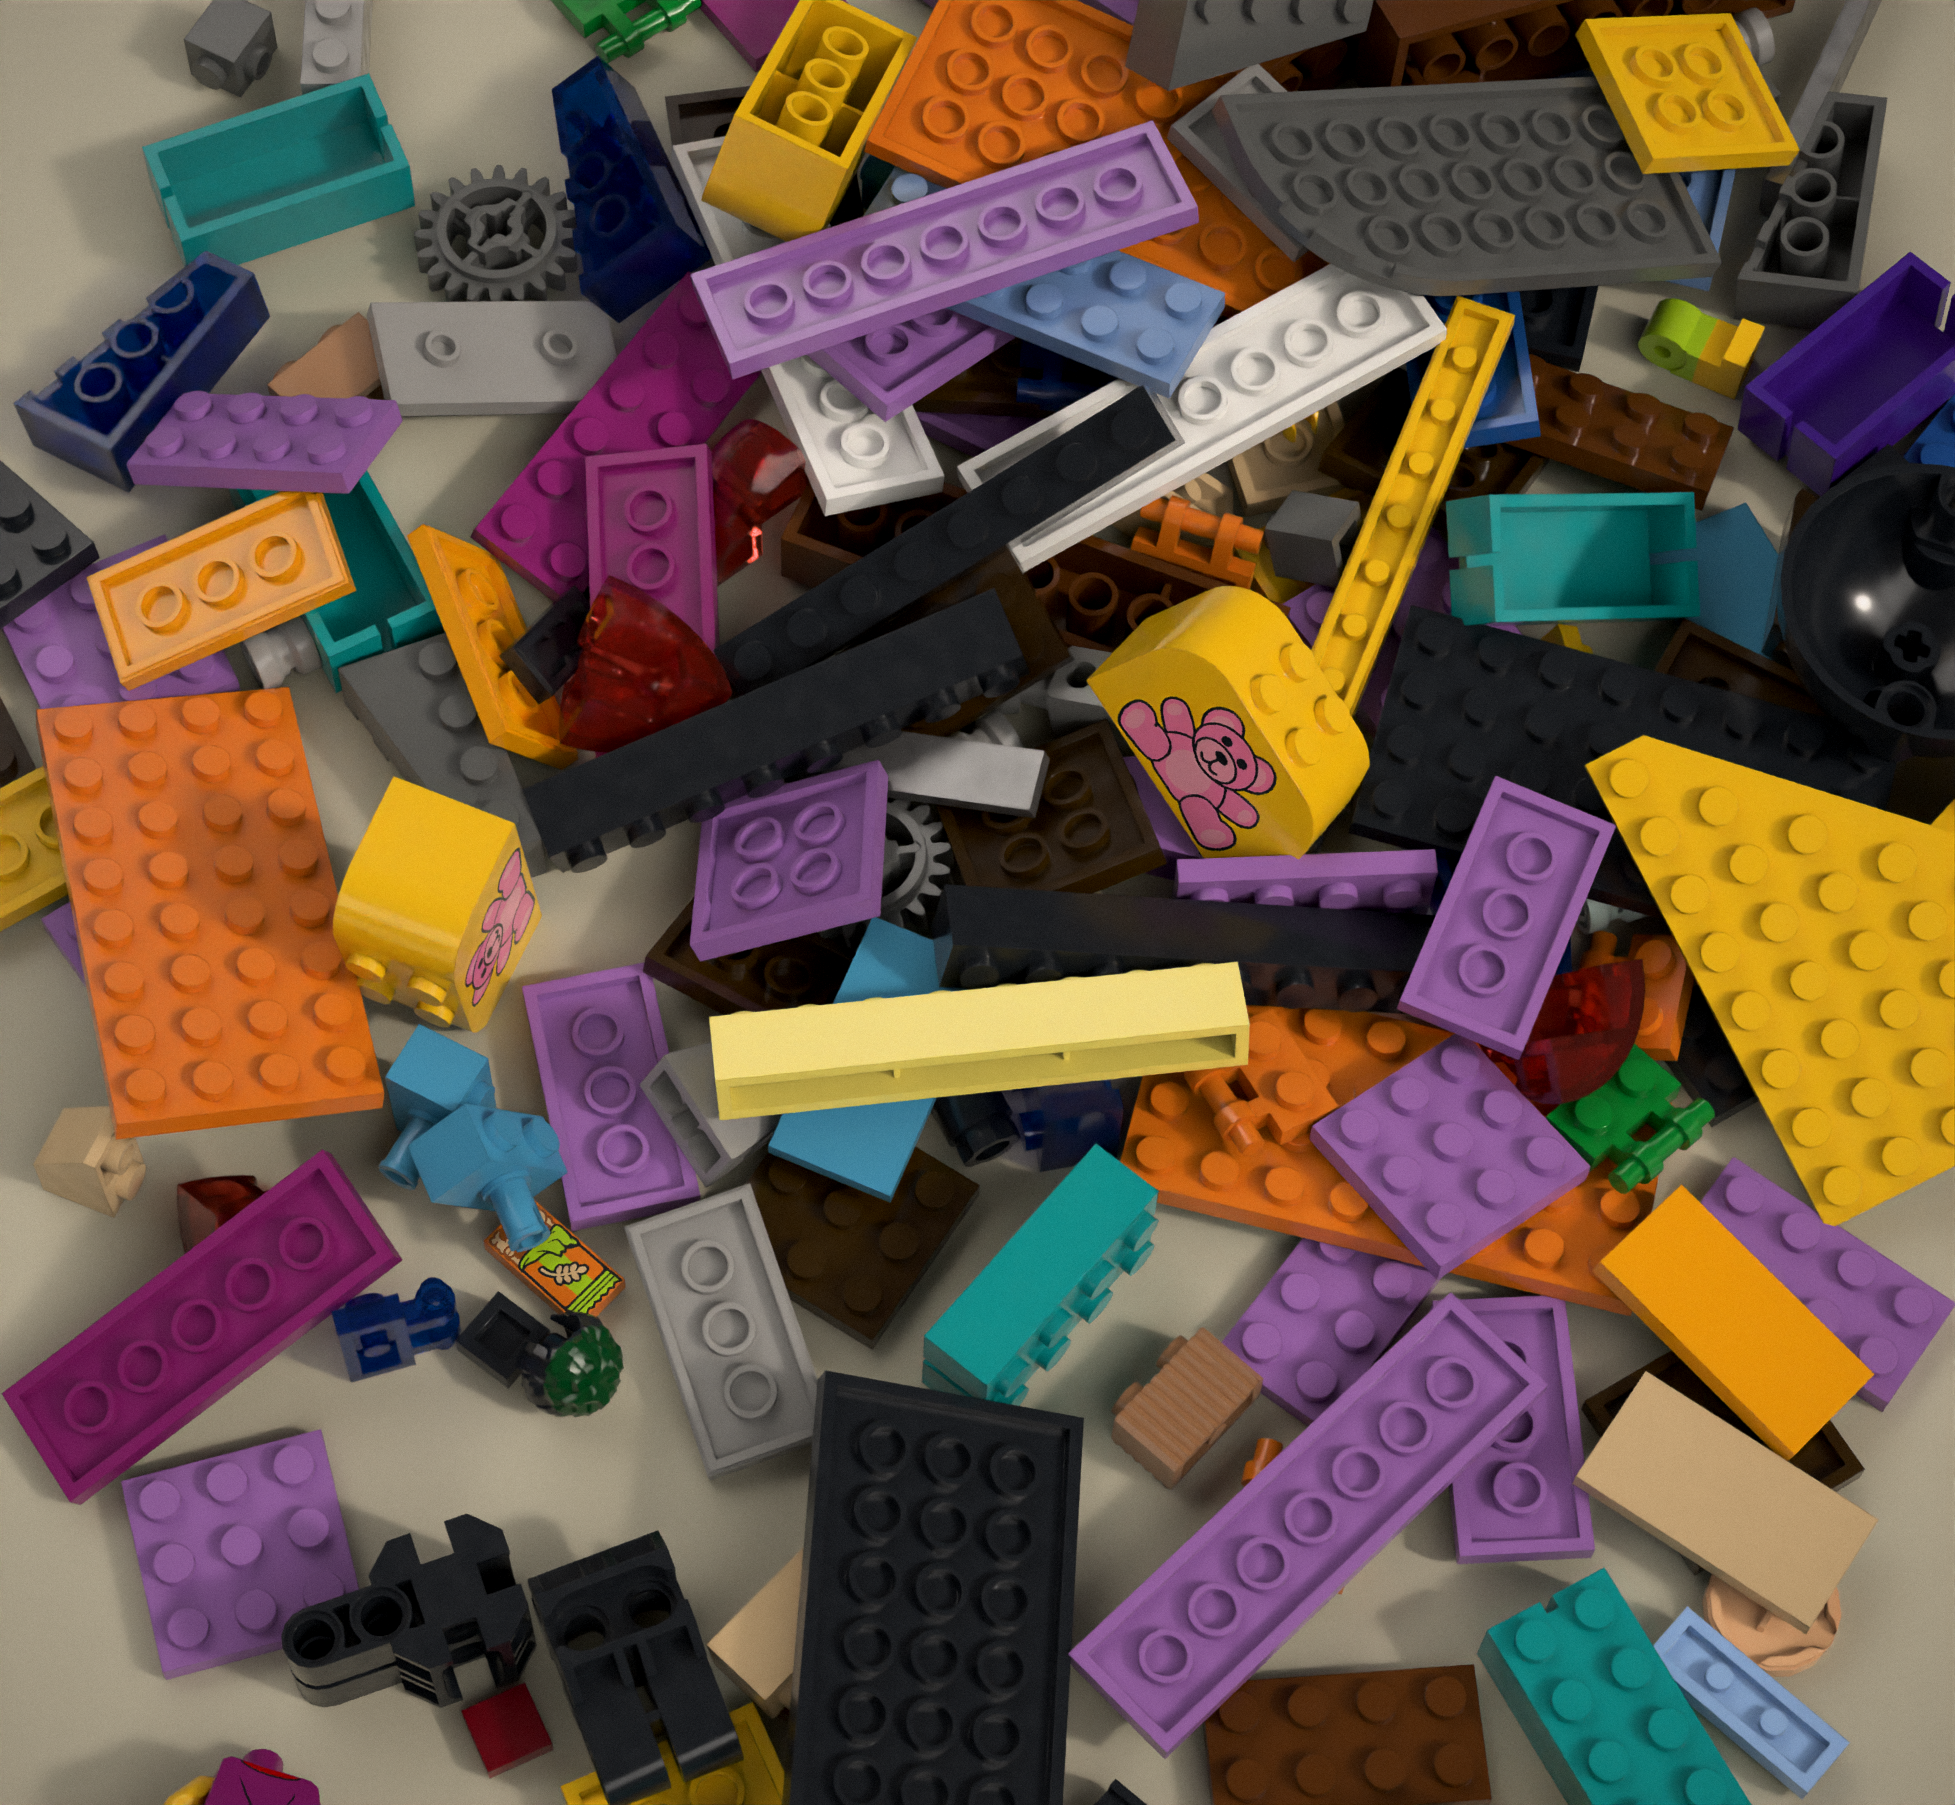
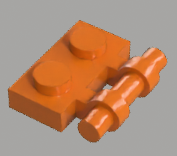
(1213, 563)
(1666, 988)
(1277, 1081)

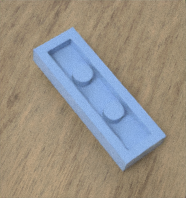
(1748, 1704)

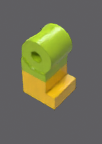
(1700, 346)

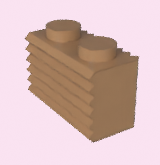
(1184, 1406)

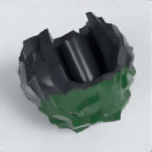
(572, 1372)

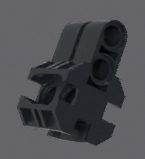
(436, 1617)
(666, 1659)

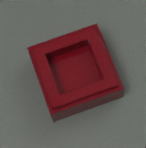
(507, 1730)

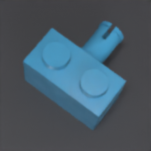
(426, 1086)
(492, 1164)

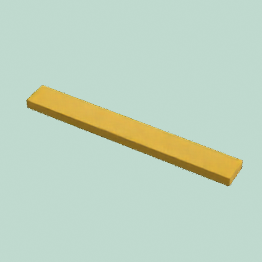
(1409, 497)

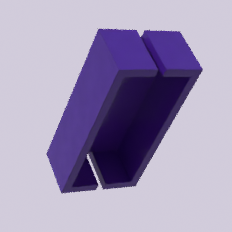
(1857, 378)

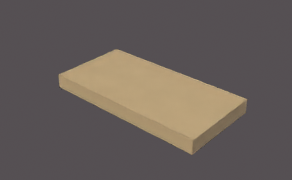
(1725, 1502)

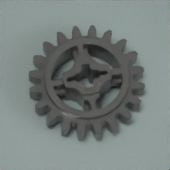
(495, 223)
(910, 872)

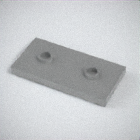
(489, 355)
(728, 1330)

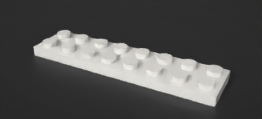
(1240, 389)
(847, 449)

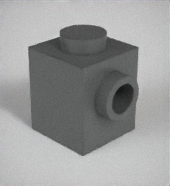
(231, 45)
(1313, 537)

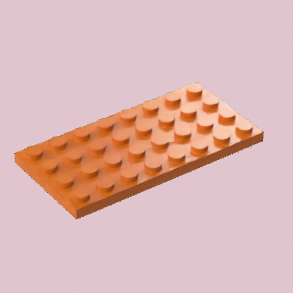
(1042, 76)
(205, 913)
(1303, 1194)

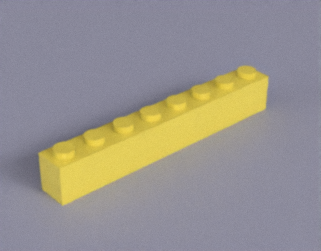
(979, 1040)

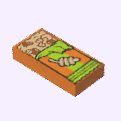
(560, 1269)

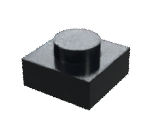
(497, 1338)

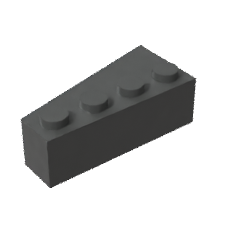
(1201, 39)
(1817, 234)
(433, 735)

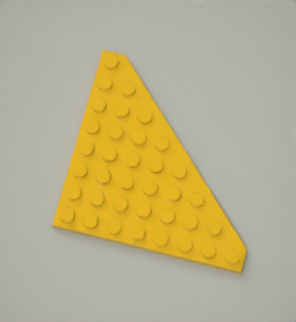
(1818, 952)

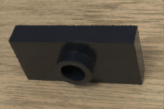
(548, 649)

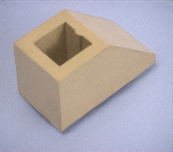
(87, 1161)

